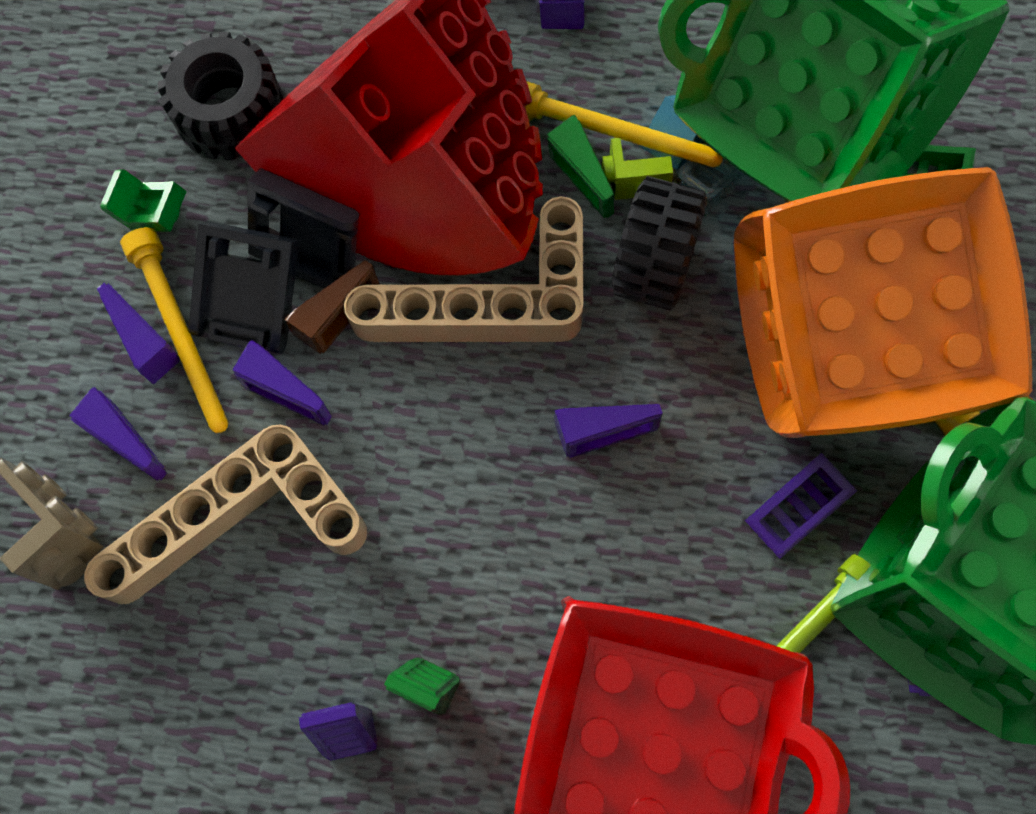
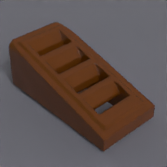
(323, 315)

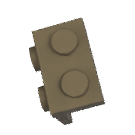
(60, 542)

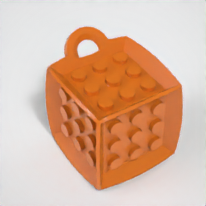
(884, 304)

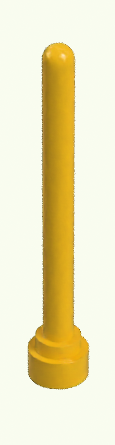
(618, 128)
(144, 250)

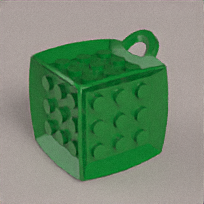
(826, 87)
(958, 575)

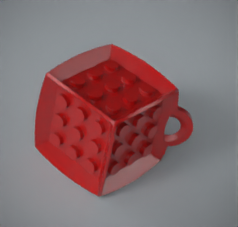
(671, 721)

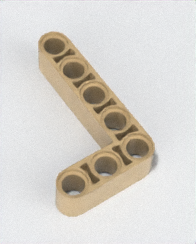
(486, 299)
(226, 509)

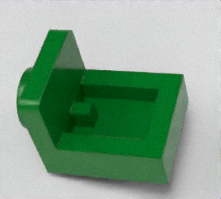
(142, 203)

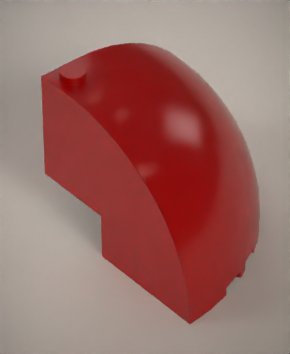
(419, 136)

